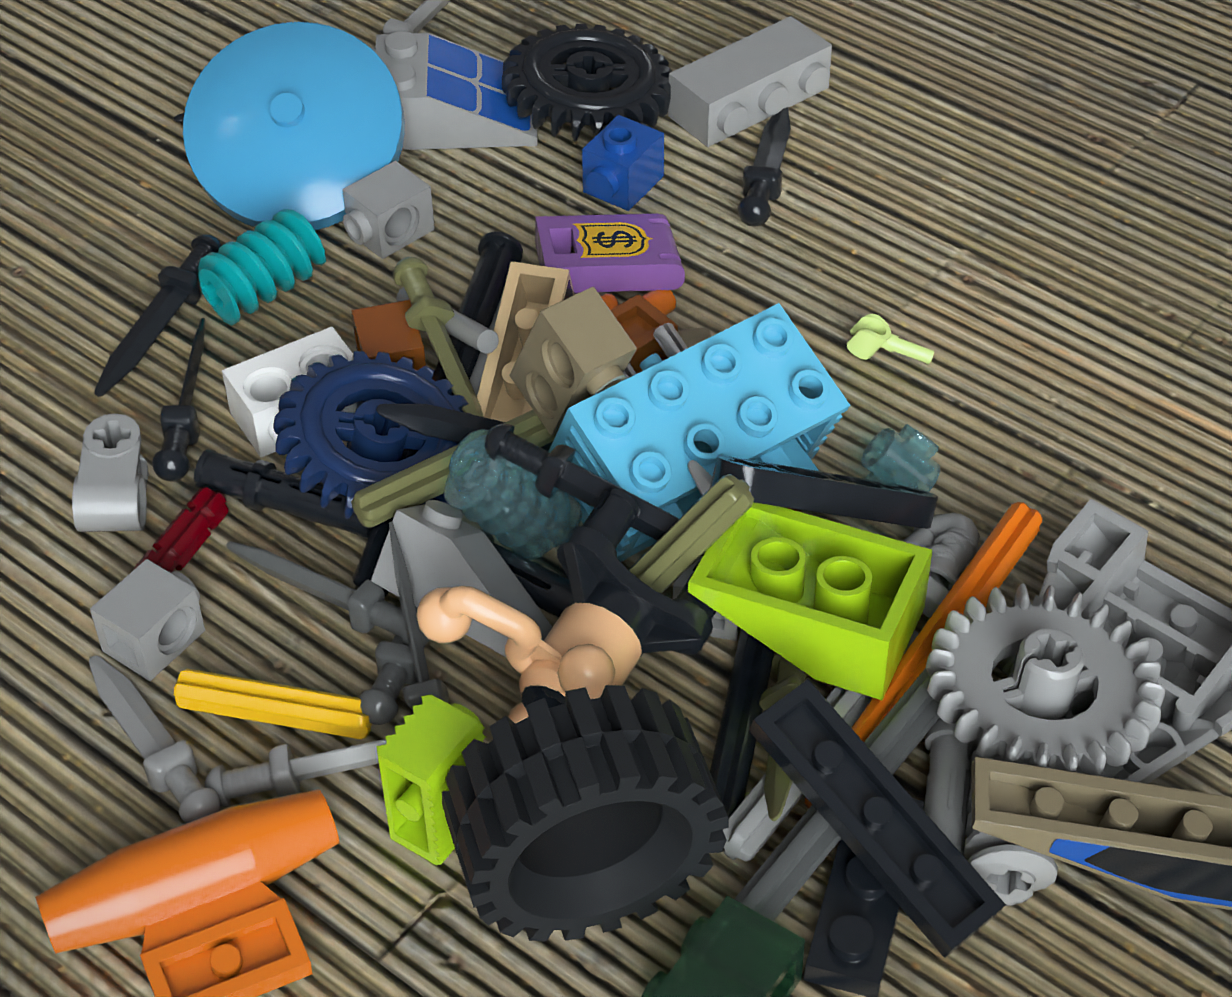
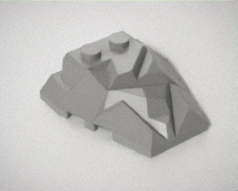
(1184, 628)

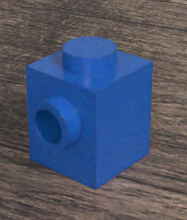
(623, 162)

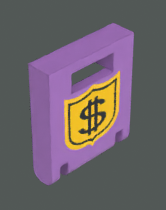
(611, 251)

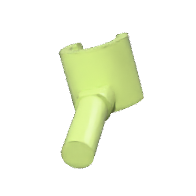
(874, 333)

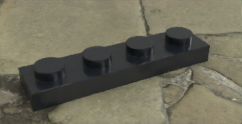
(876, 818)

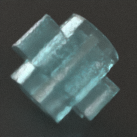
(902, 458)

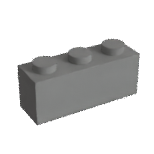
(749, 80)

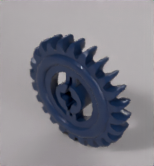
(314, 425)

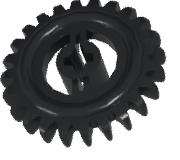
(581, 88)

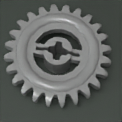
(1054, 661)

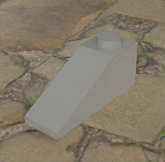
(451, 553)

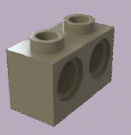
(571, 356)

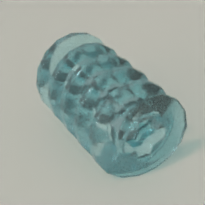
(506, 500)

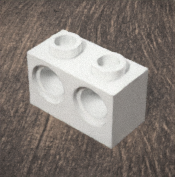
(258, 383)

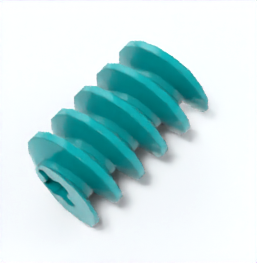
(259, 264)

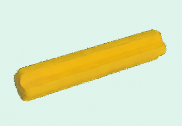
(271, 703)

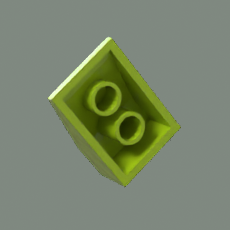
(818, 593)

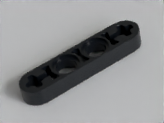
(830, 492)

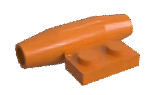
(201, 899)

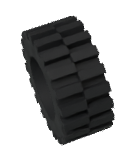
(583, 813)

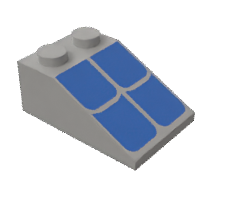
(451, 94)

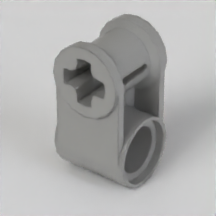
(111, 477)

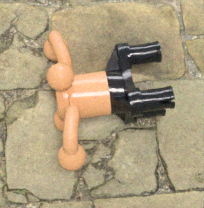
(600, 630)

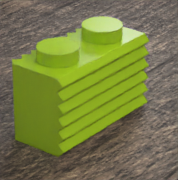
(416, 770)

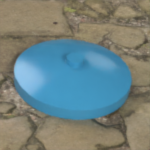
(291, 122)

